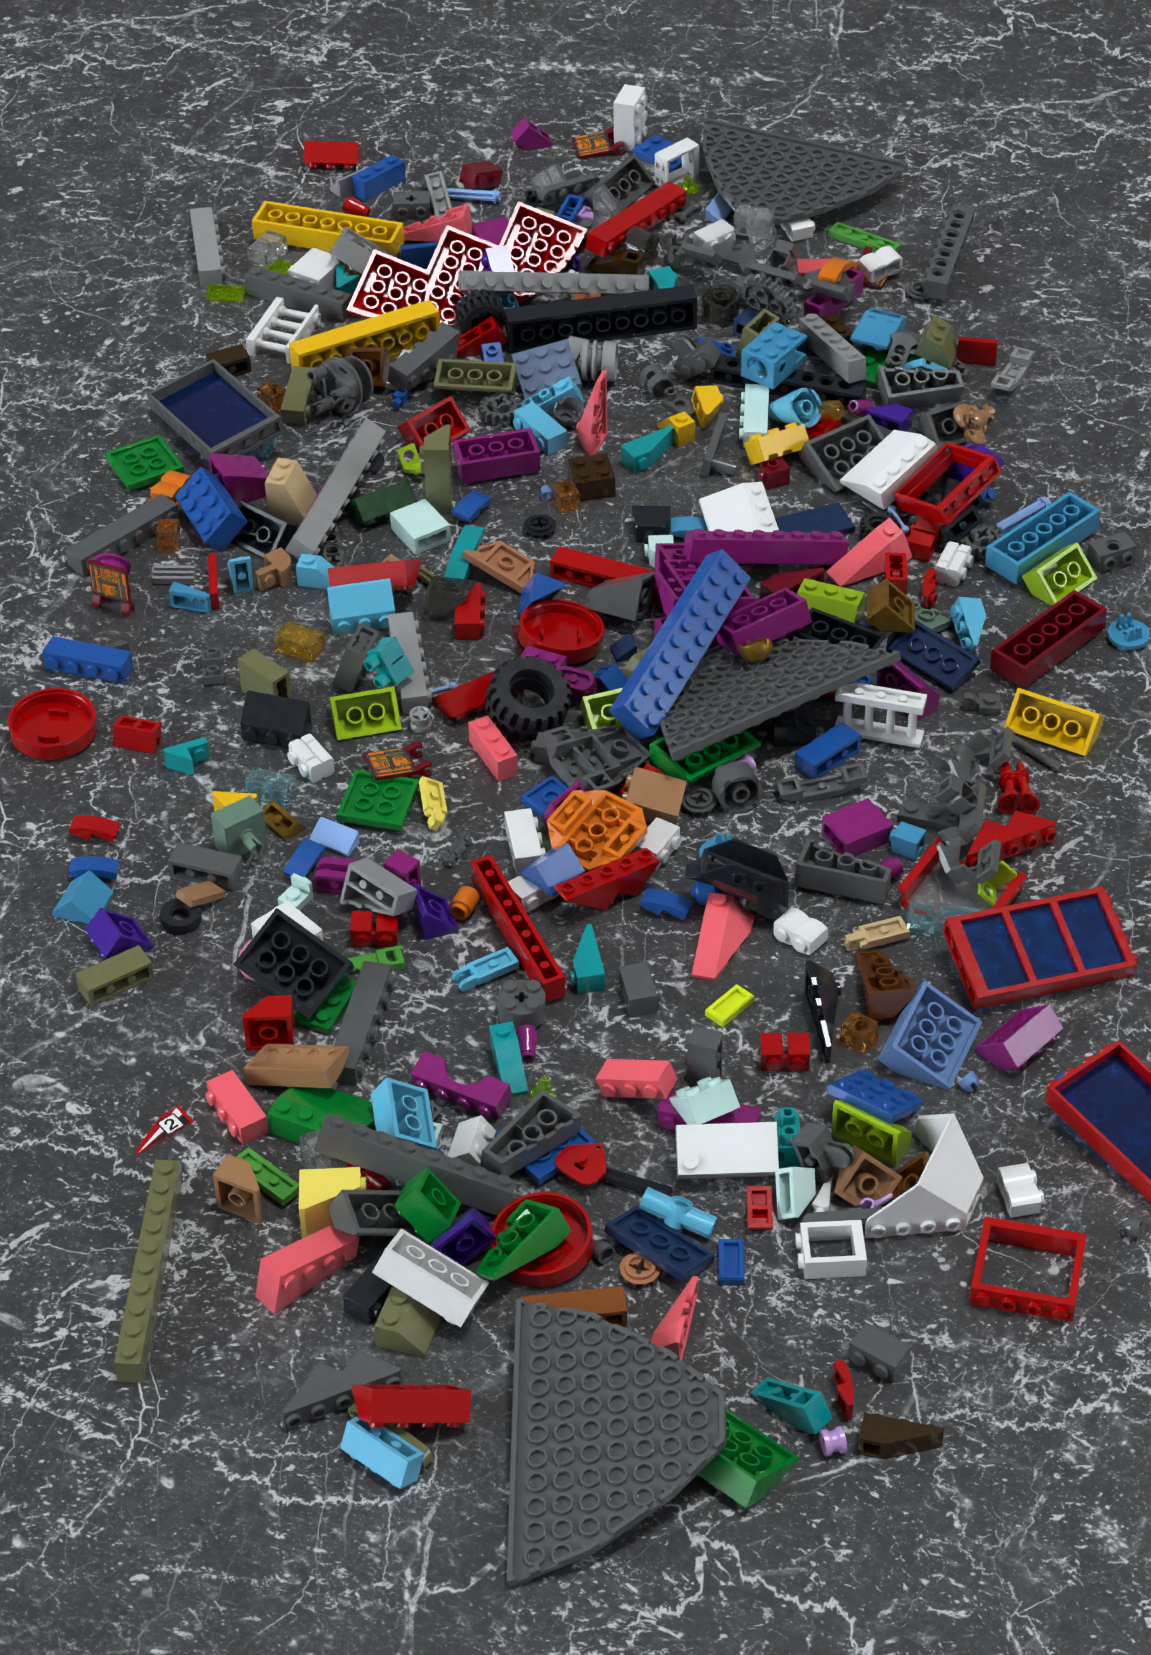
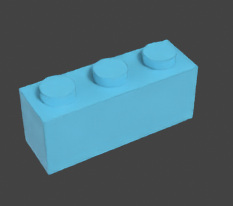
(547, 432)
(382, 1452)

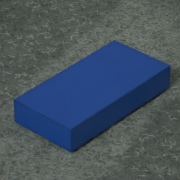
(731, 1261)

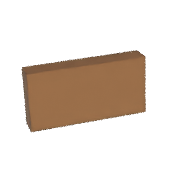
(200, 894)

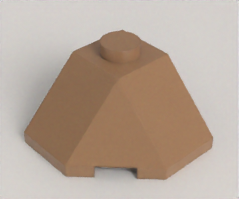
(865, 1179)

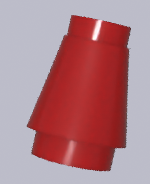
(355, 207)

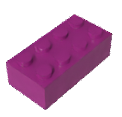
(496, 455)
(767, 617)

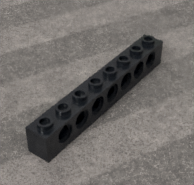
(728, 372)

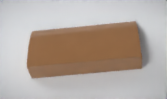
(296, 1065)

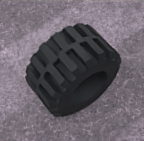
(477, 303)

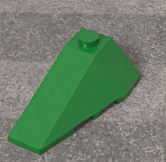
(530, 1233)

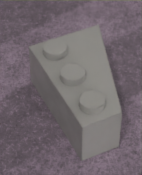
(376, 889)

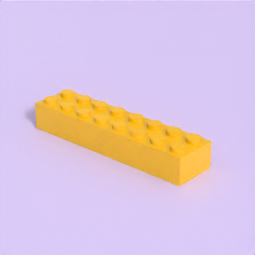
(322, 228)
(391, 330)

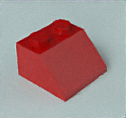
(270, 1022)

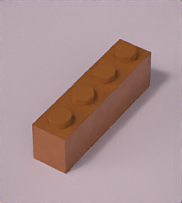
(606, 1302)

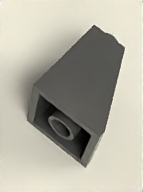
(624, 596)

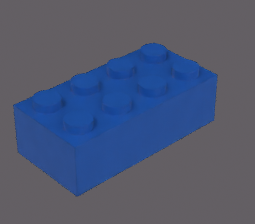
(211, 509)

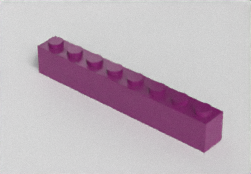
(767, 547)

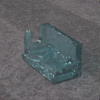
(270, 786)

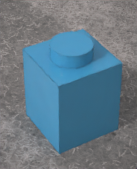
(907, 840)

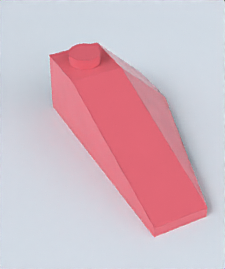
(434, 226)
(868, 555)
(721, 934)

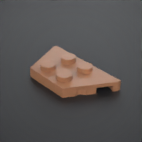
(502, 563)

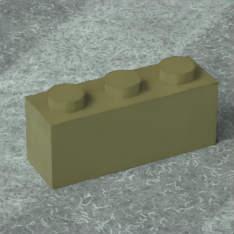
(298, 397)
(114, 975)

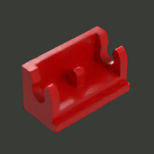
(137, 734)

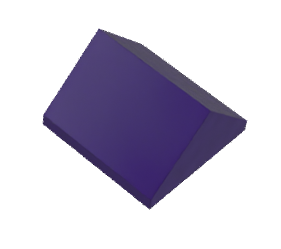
(433, 914)

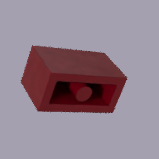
(480, 175)

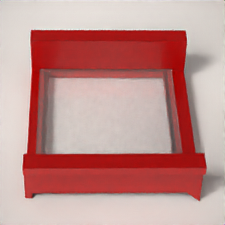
(931, 884)

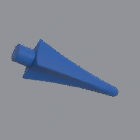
(400, 398)

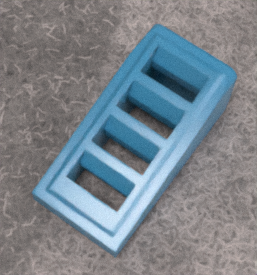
(180, 594)

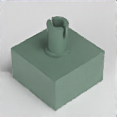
(240, 827)

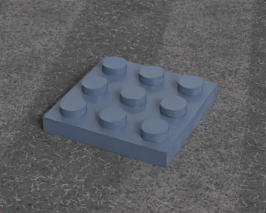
(545, 366)

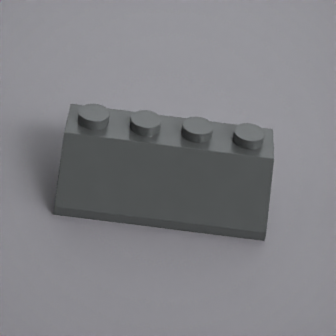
(625, 182)

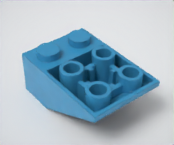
(876, 328)

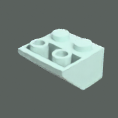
(705, 1101)

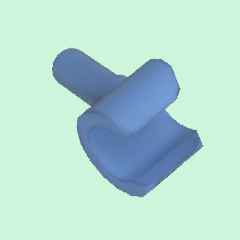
(546, 494)

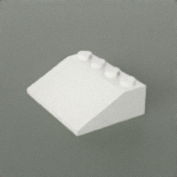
(889, 466)
(739, 508)

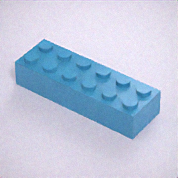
(1040, 536)

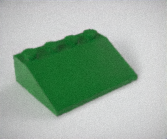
(704, 762)
(305, 1109)
(748, 1463)

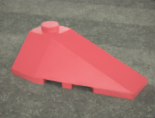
(593, 424)
(675, 1326)

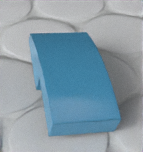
(679, 525)

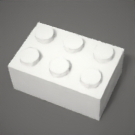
(630, 116)

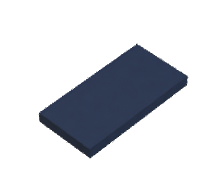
(821, 519)
(935, 656)
(659, 1244)

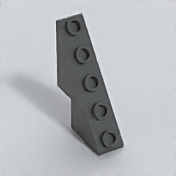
(331, 1390)

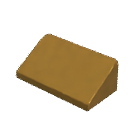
(282, 821)

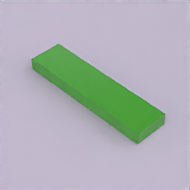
(860, 238)

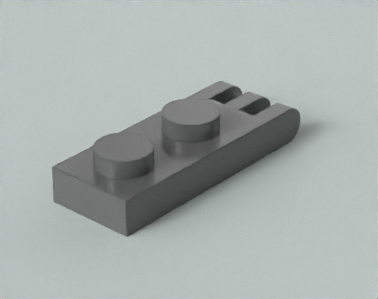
(927, 815)

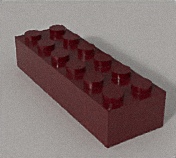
(1048, 639)

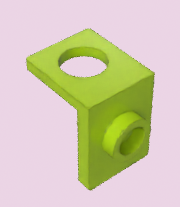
(412, 466)
(1004, 875)

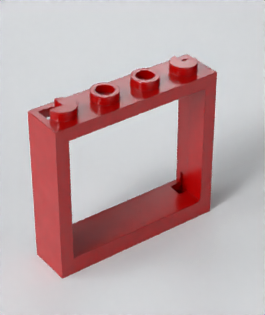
(970, 488)
(1035, 1238)

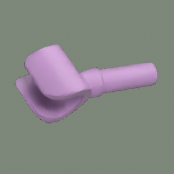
(868, 1202)

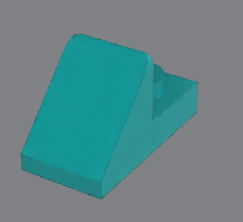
(344, 282)
(184, 755)

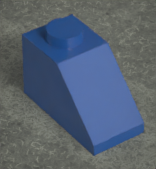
(610, 677)

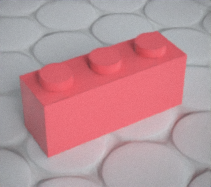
(493, 748)
(636, 1078)
(236, 1107)

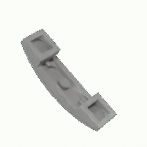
(1014, 371)

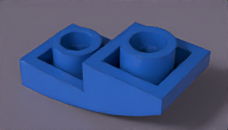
(471, 505)
(304, 858)
(99, 866)
(658, 900)

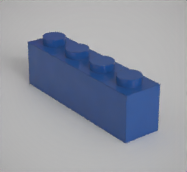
(88, 659)

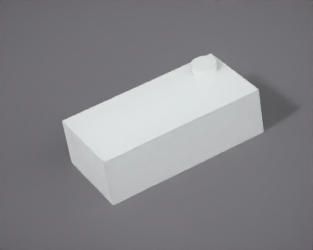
(726, 1150)
(430, 1277)

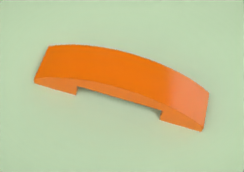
(834, 267)

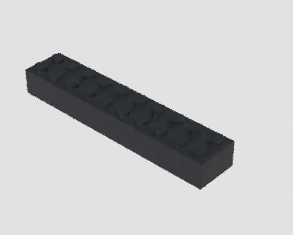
(602, 318)

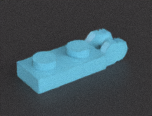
(485, 969)

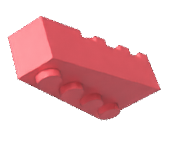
(302, 1266)

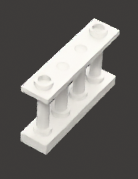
(272, 320)
(883, 698)

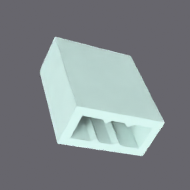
(420, 526)

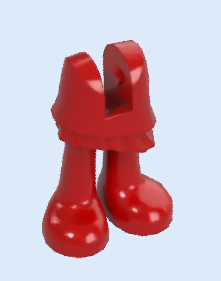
(1009, 783)

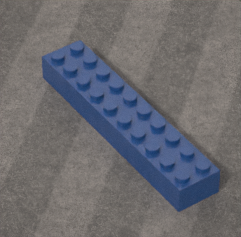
(679, 644)

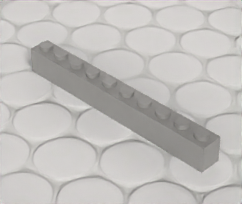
(551, 282)
(336, 489)

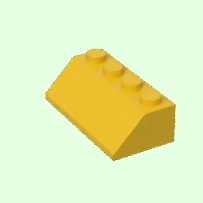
(1054, 722)

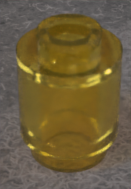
(831, 410)

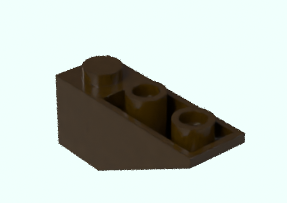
(621, 262)
(892, 1437)

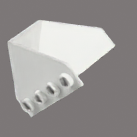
(945, 1190)

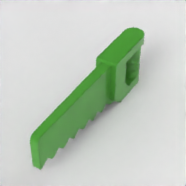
(381, 957)

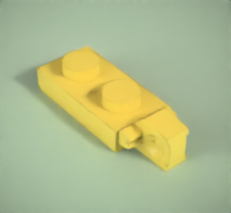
(433, 801)

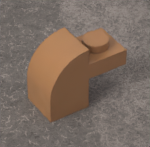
(276, 570)

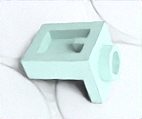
(298, 893)

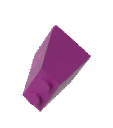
(240, 475)

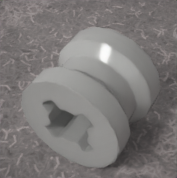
(420, 719)

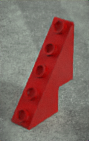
(1020, 835)
(602, 885)

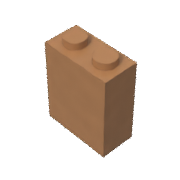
(655, 794)

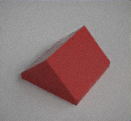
(977, 351)

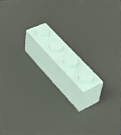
(753, 411)

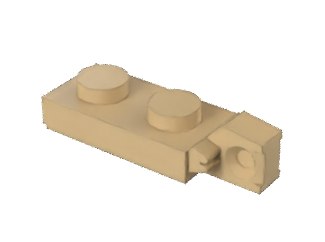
(877, 934)

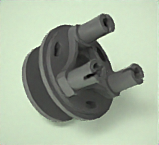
(342, 384)

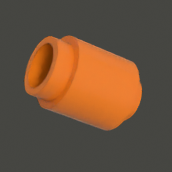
(464, 902)

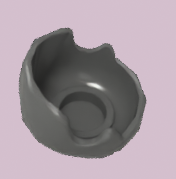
(568, 411)

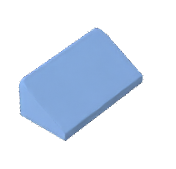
(717, 209)
(335, 836)

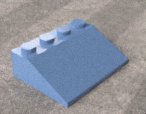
(930, 1038)

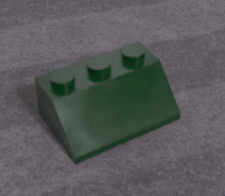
(380, 503)

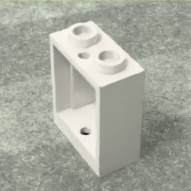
(690, 162)
(831, 1266)

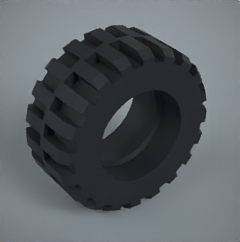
(532, 676)

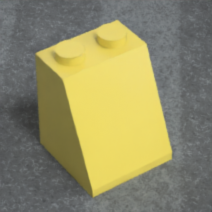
(319, 1189)

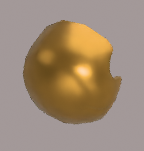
(756, 650)

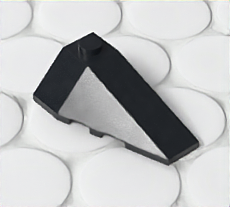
(822, 999)

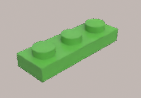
(270, 1178)

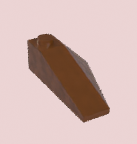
(882, 985)

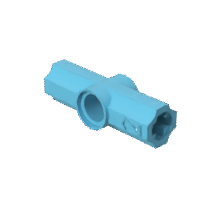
(678, 1212)

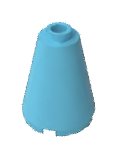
(798, 407)

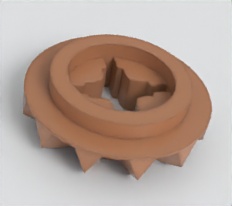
(632, 1263)

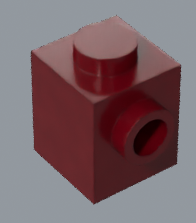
(774, 473)

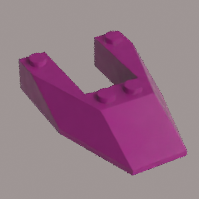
(674, 574)

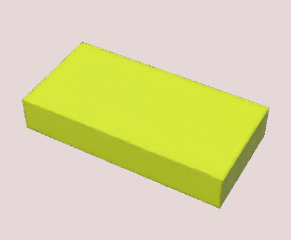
(729, 1005)

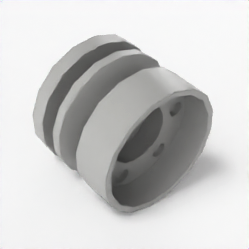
(597, 360)

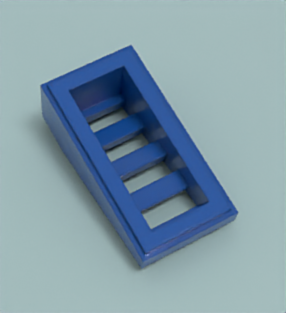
(571, 200)

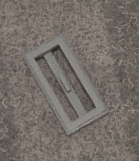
(173, 573)

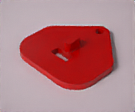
(586, 1157)

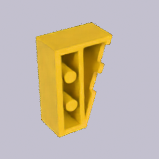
(776, 443)

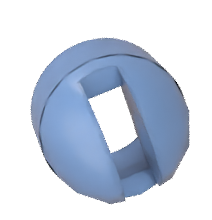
(970, 1078)

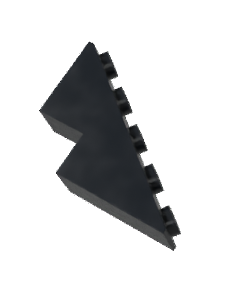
(966, 520)

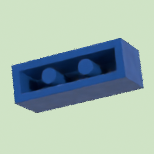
(378, 177)
(827, 751)

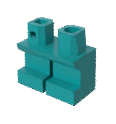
(388, 662)
(787, 1128)

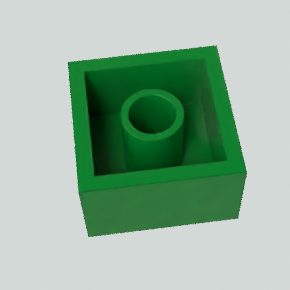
(427, 1205)

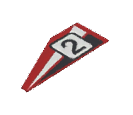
(164, 1127)

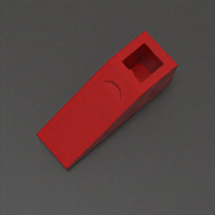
(468, 615)

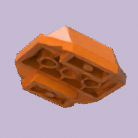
(597, 827)

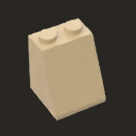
(288, 491)

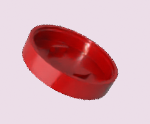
(562, 629)
(52, 723)
(567, 1257)

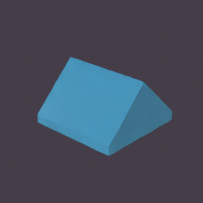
(83, 899)

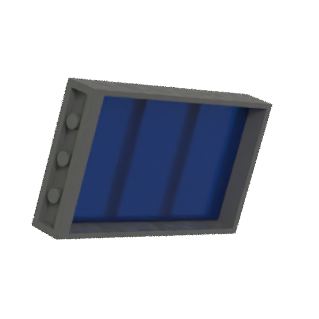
(215, 411)

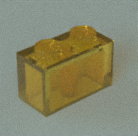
(299, 641)

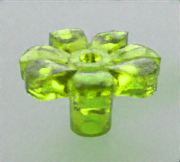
(691, 187)
(544, 1084)

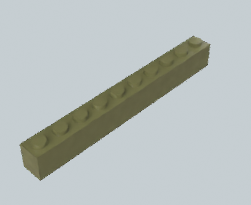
(148, 1272)

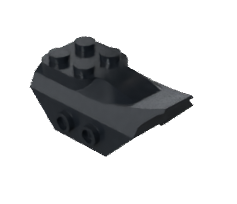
(746, 874)

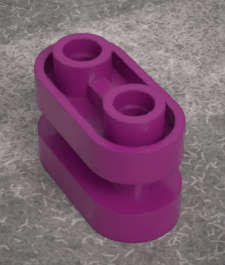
(581, 682)
(331, 874)

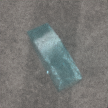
(931, 919)

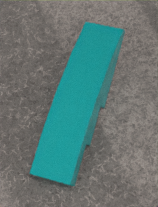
(468, 539)

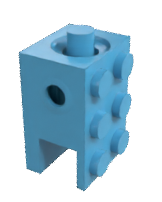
(772, 355)

